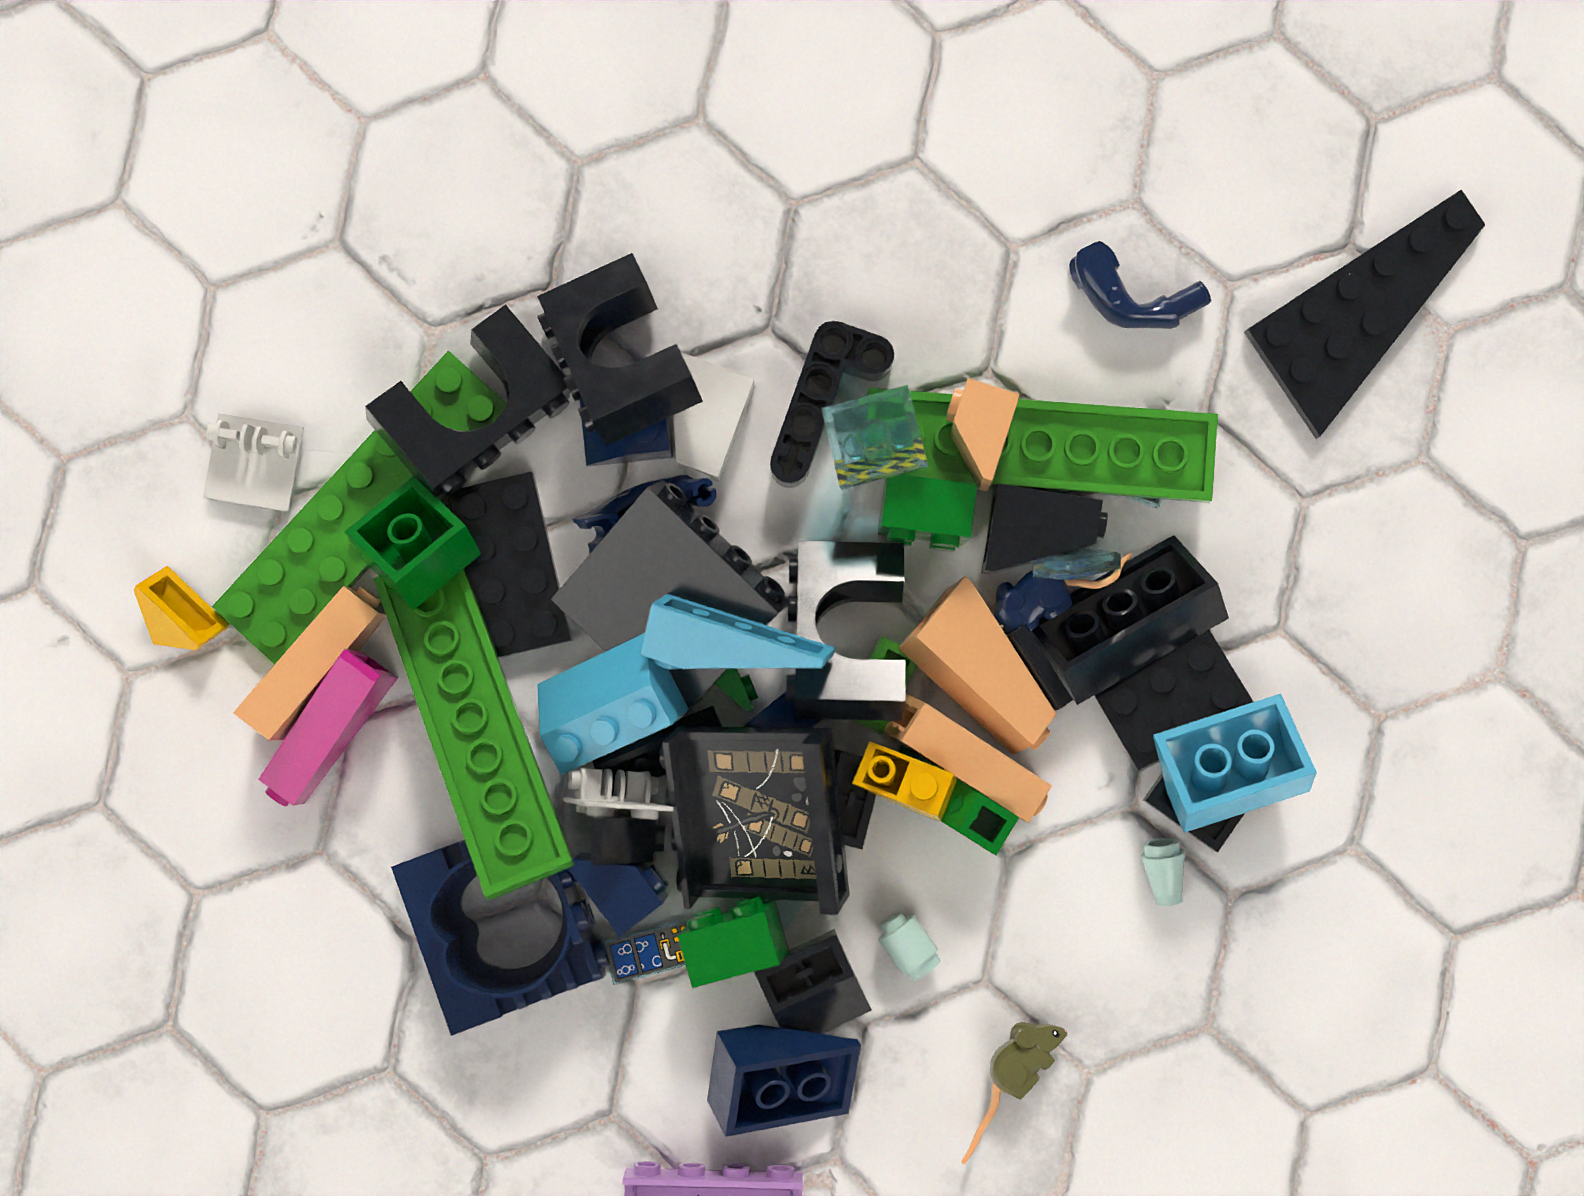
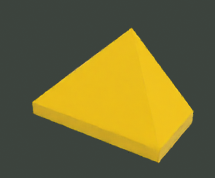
(176, 612)

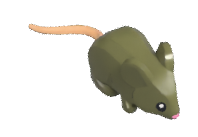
(1016, 1066)

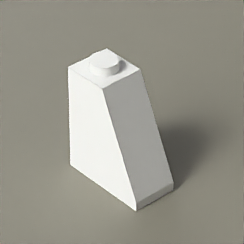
(710, 428)

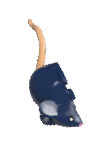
(1039, 597)

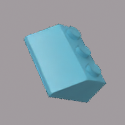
(606, 705)
(1233, 762)

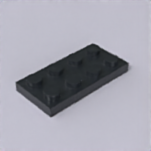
(516, 564)

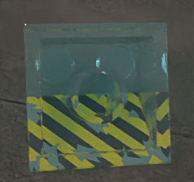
(875, 437)

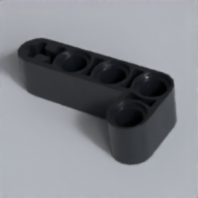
(810, 404)

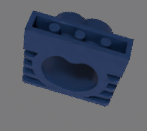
(464, 983)

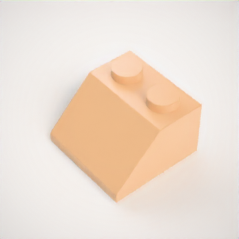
(980, 426)

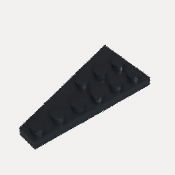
(1345, 324)

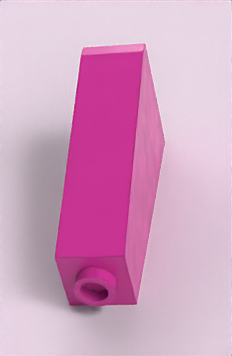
(326, 726)

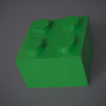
(927, 511)
(413, 542)
(732, 942)

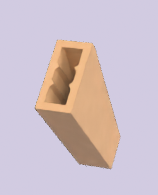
(979, 668)
(293, 680)
(969, 759)

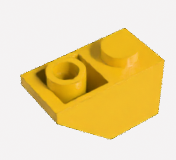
(905, 781)

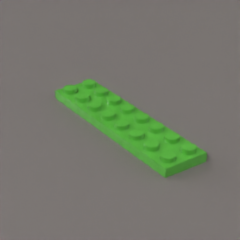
(1083, 449)
(312, 553)
(477, 737)

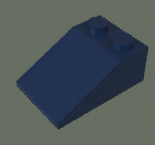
(779, 1077)

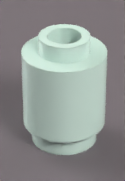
(909, 946)

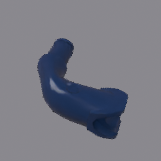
(1096, 273)
(610, 512)

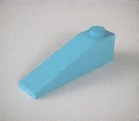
(702, 637)

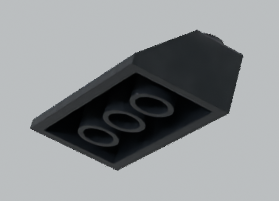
(1140, 617)

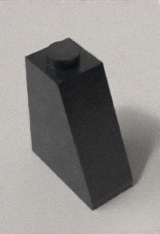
(1037, 525)

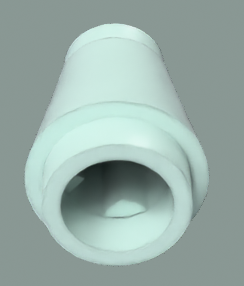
(1165, 869)

